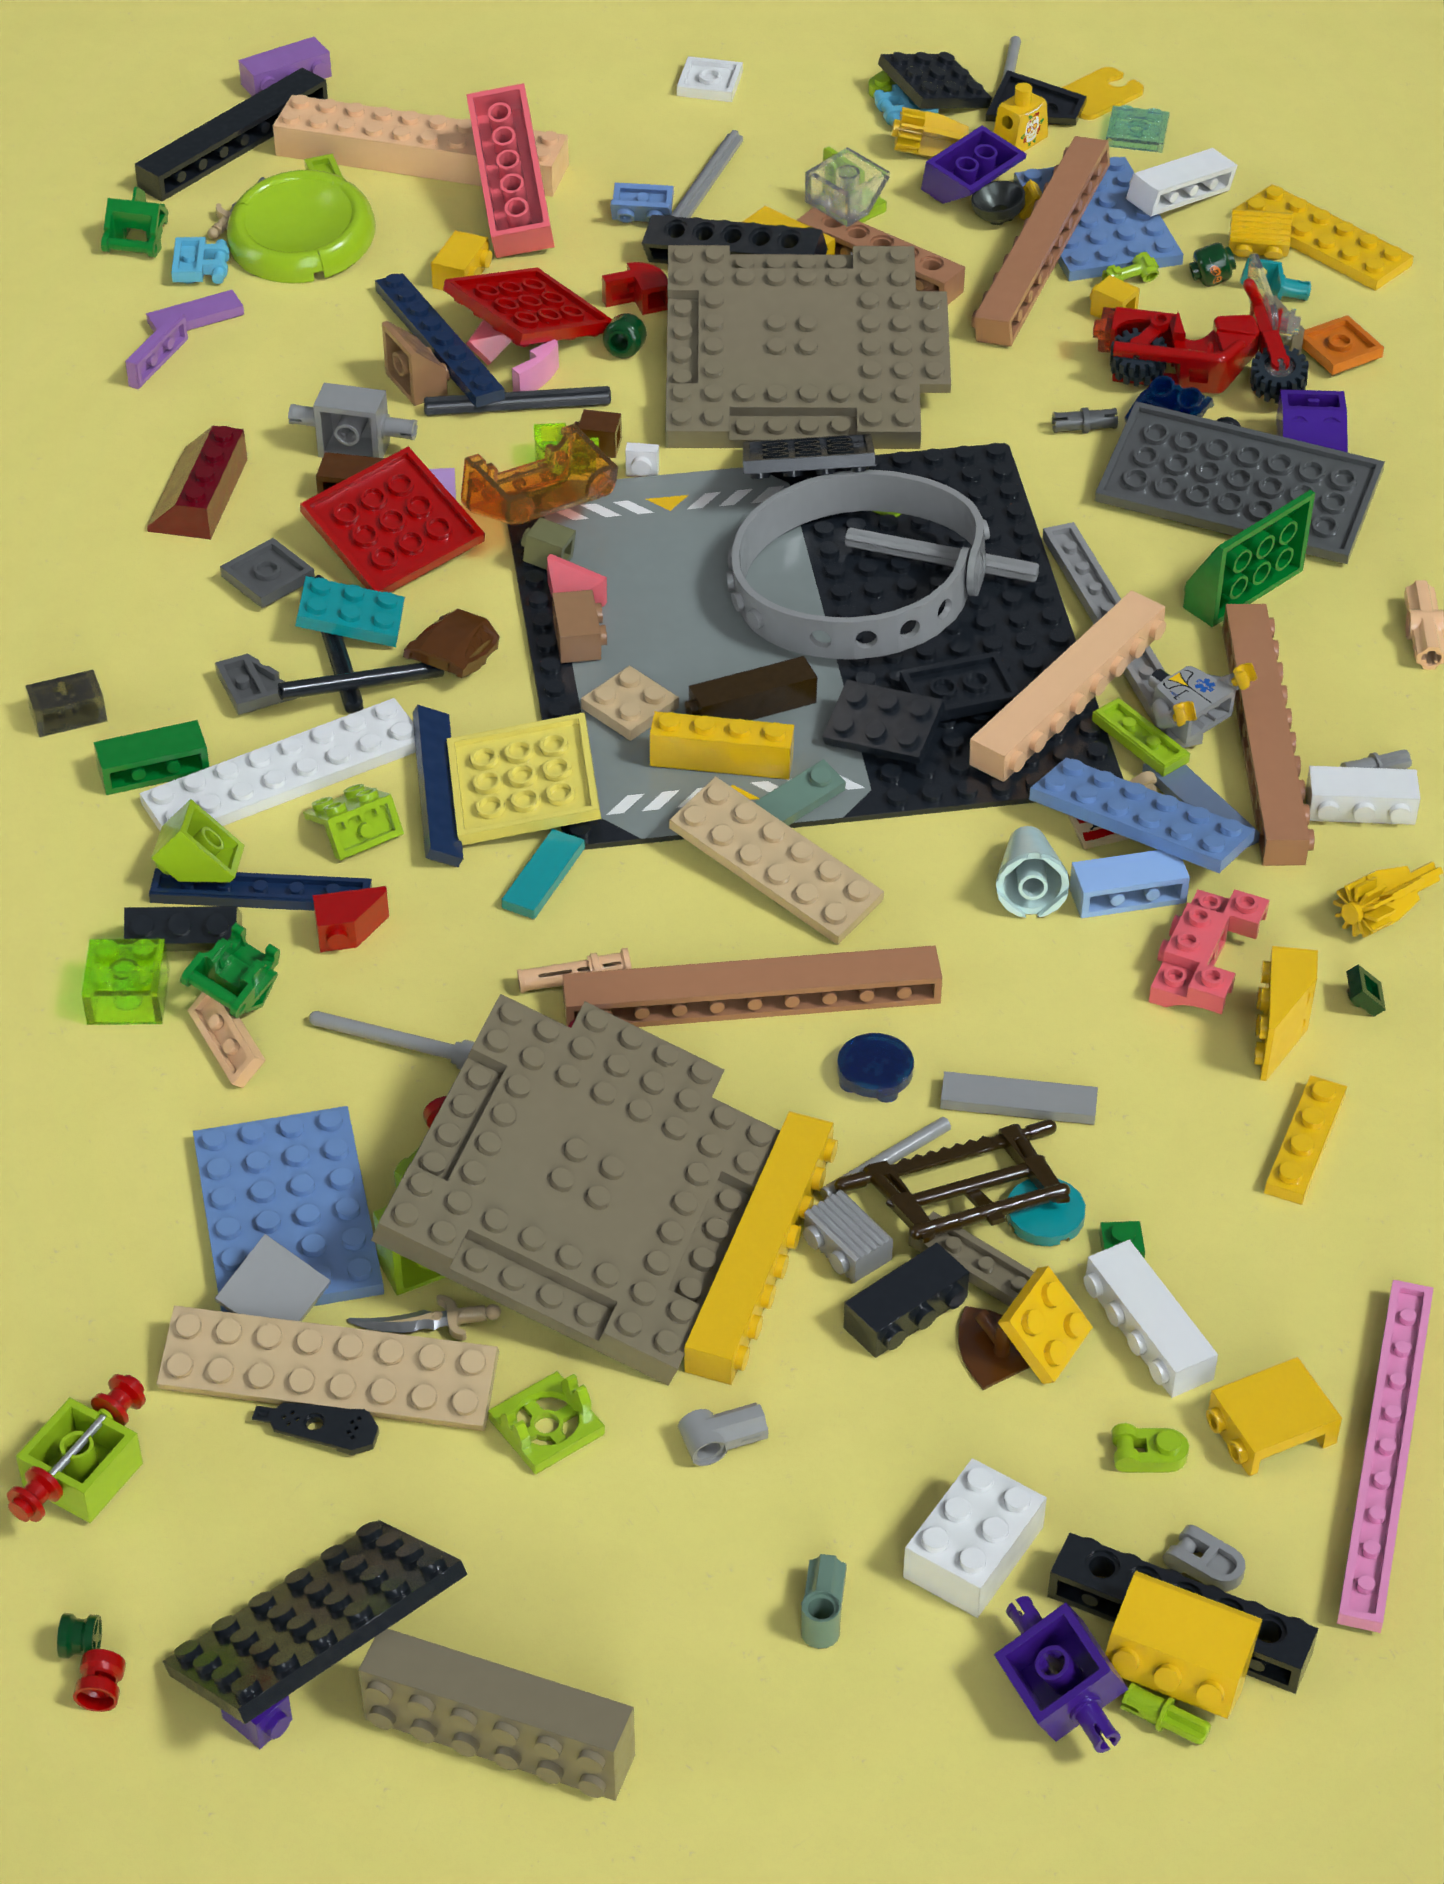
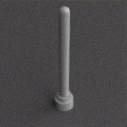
(456, 1052)

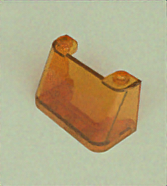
(566, 477)

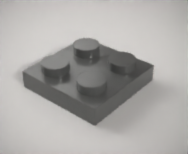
(266, 572)

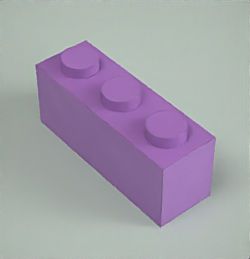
(273, 65)

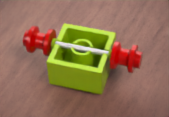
(80, 1455)

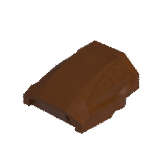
(455, 643)

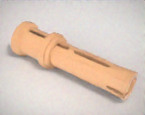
(552, 975)

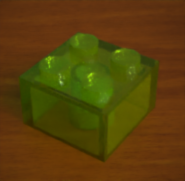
(125, 981)

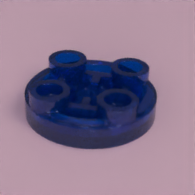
(875, 1066)

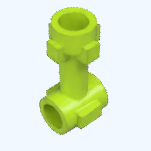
(1142, 265)

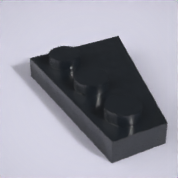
(1062, 105)

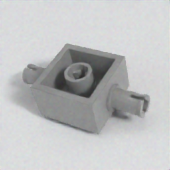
(352, 421)

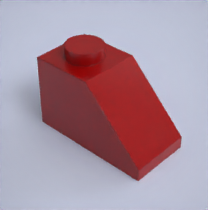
(349, 916)

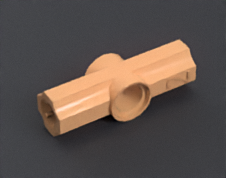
(1424, 624)

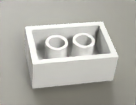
(974, 1537)

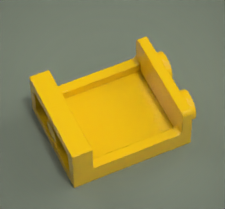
(1272, 1413)

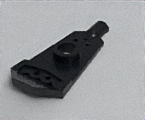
(344, 1429)

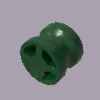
(78, 1635)

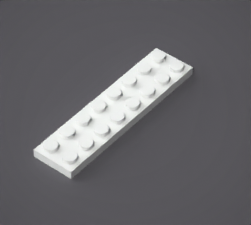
(289, 766)

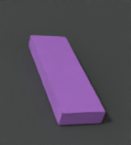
(201, 311)
(156, 350)

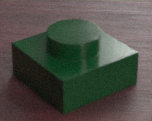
(1365, 990)

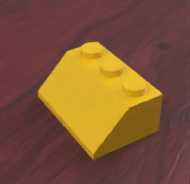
(1182, 1644)

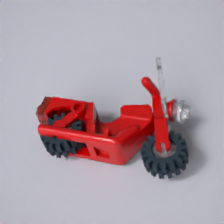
(1147, 340)

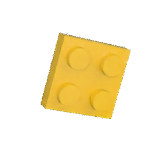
(1045, 1325)

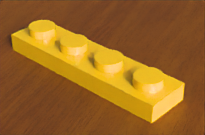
(1305, 1140)

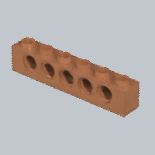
(931, 270)

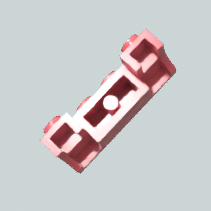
(1195, 944)

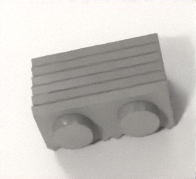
(847, 1236)

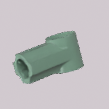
(823, 1601)

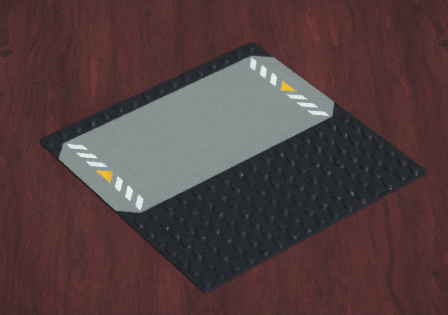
(675, 622)

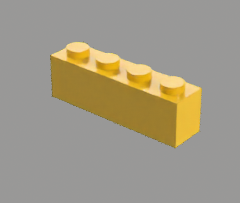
(721, 745)

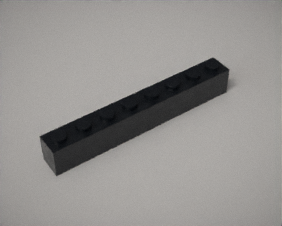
(223, 137)

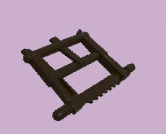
(909, 1206)

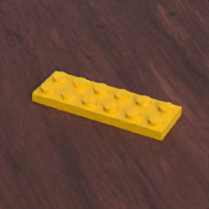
(1334, 240)

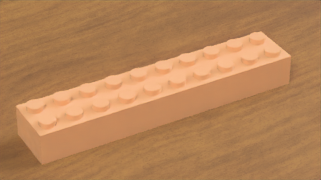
(398, 141)

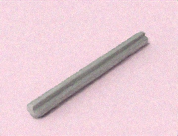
(708, 175)
(937, 553)

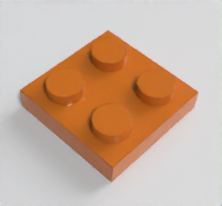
(1341, 345)

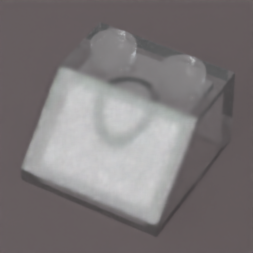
(845, 186)

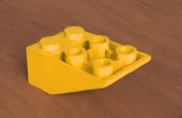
(1285, 1004)

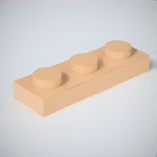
(227, 1039)

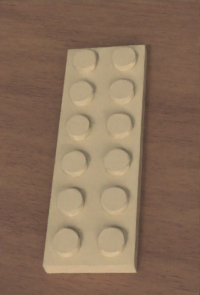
(776, 860)

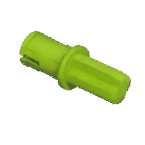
(1164, 1714)

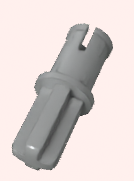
(1392, 760)

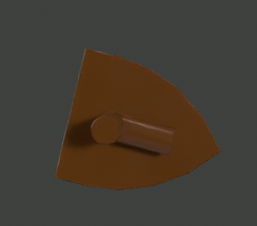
(986, 1348)

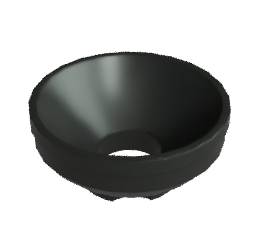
(998, 201)

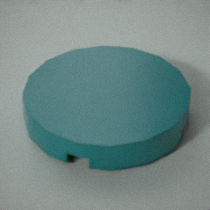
(1048, 1222)

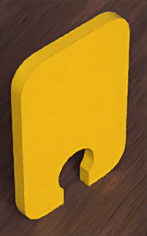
(1102, 95)

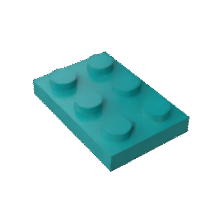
(350, 611)

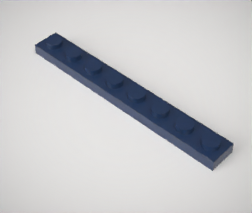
(445, 344)

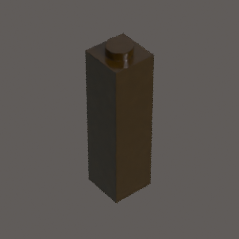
(755, 691)

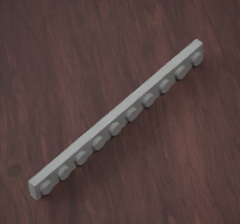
(1097, 598)

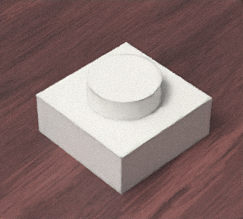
(642, 459)

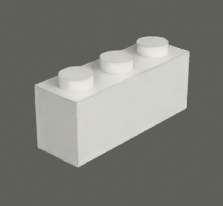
(1363, 795)

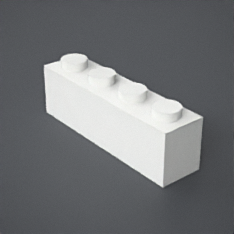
(1181, 182)
(1150, 1319)

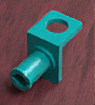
(1279, 283)

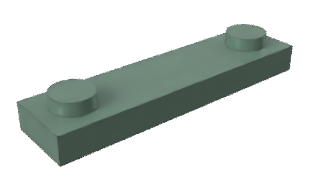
(803, 793)

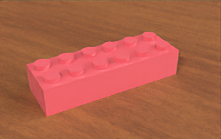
(510, 171)

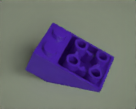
(1313, 417)

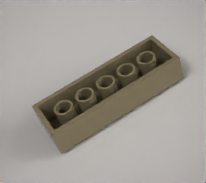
(498, 1713)

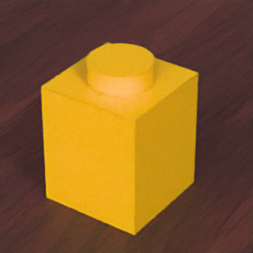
(1112, 294)

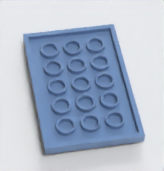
(1111, 227)
(299, 1187)

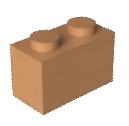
(577, 626)

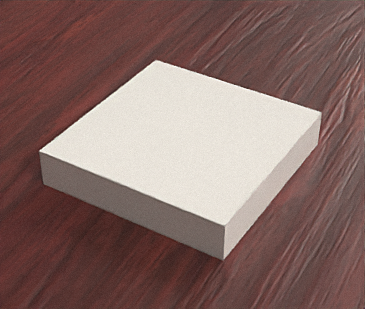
(709, 79)

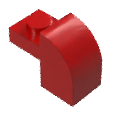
(639, 284)

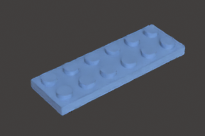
(1142, 814)

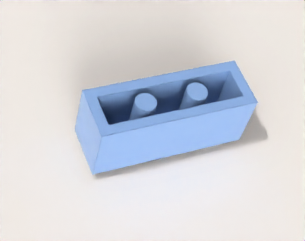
(1128, 883)

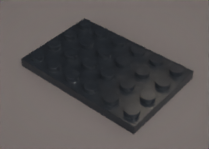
(312, 1619)

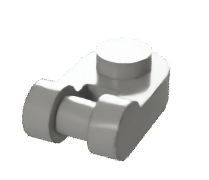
(1218, 1566)

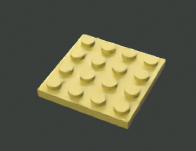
(523, 779)

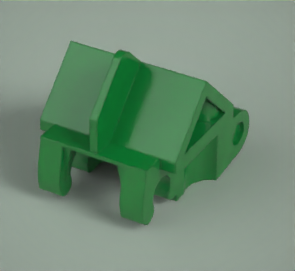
(136, 214)
(234, 973)

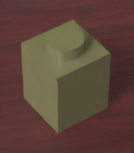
(547, 539)

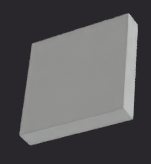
(273, 1284)

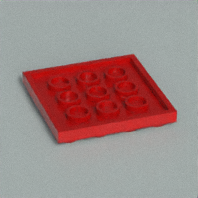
(527, 306)
(392, 522)

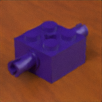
(1061, 1673)

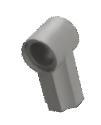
(712, 1435)

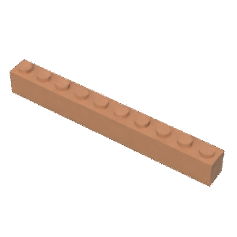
(1041, 241)
(1267, 739)
(760, 987)

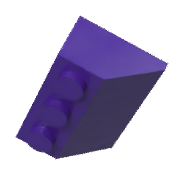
(969, 165)

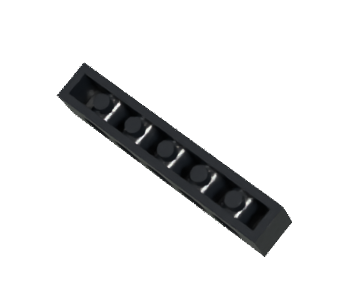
(742, 237)
(1076, 1583)

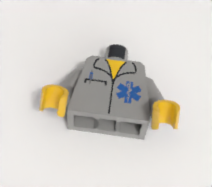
(1196, 701)

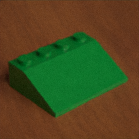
(1251, 562)

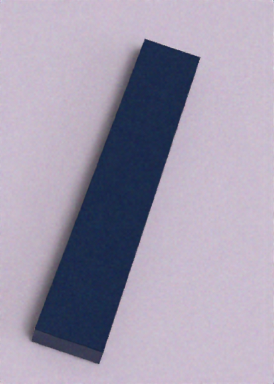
(435, 786)
(252, 890)

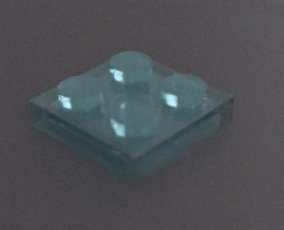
(1137, 128)

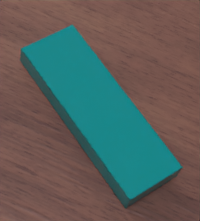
(543, 874)

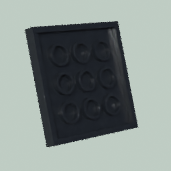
(809, 453)

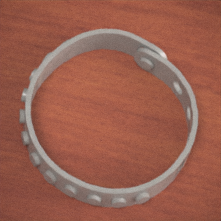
(851, 493)

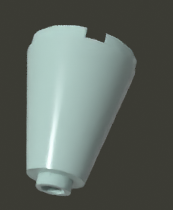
(1031, 875)

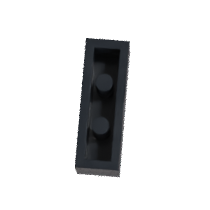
(182, 926)
(906, 1300)

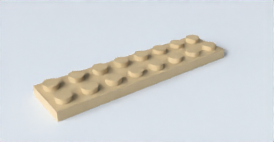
(328, 1367)

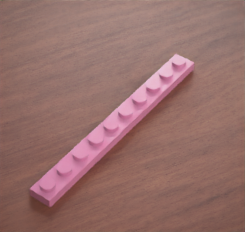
(1385, 1458)

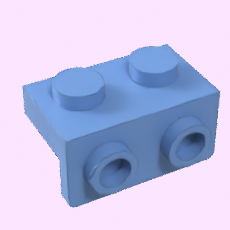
(640, 201)

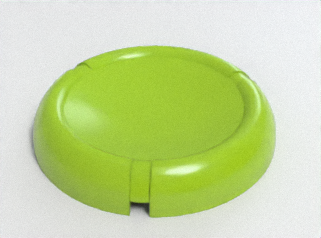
(300, 226)

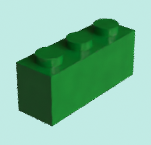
(151, 757)

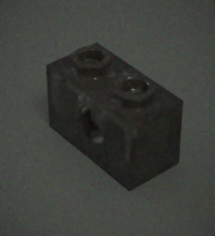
(66, 703)

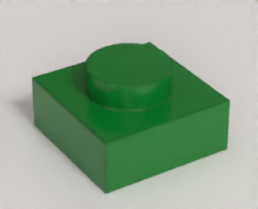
(1117, 1232)

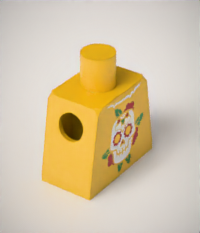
(1022, 118)

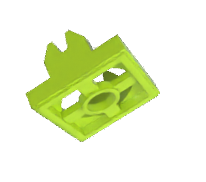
(520, 1437)

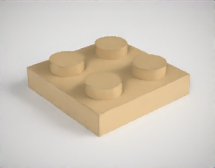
(629, 702)

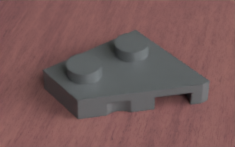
(249, 683)

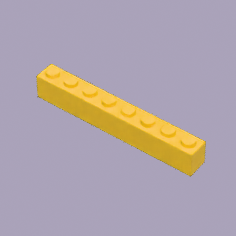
(760, 1249)

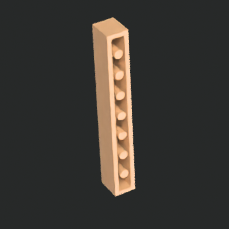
(1067, 686)

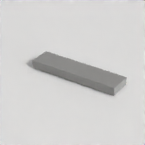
(1019, 1098)

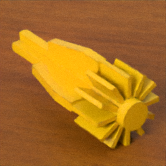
(925, 132)
(1383, 897)

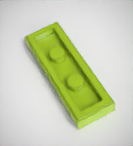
(1141, 737)

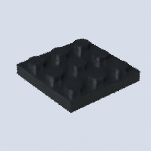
(934, 80)

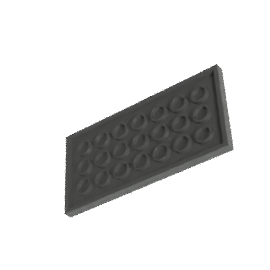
(1235, 477)

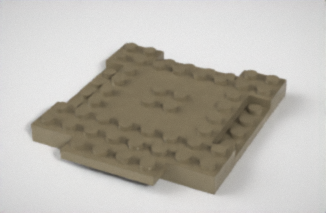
(800, 346)
(582, 1181)

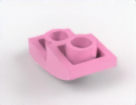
(537, 370)

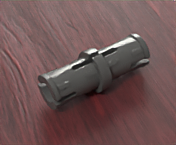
(1084, 420)

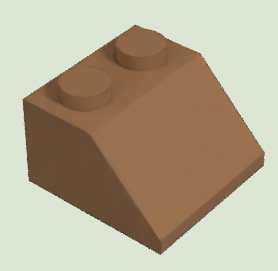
(412, 365)

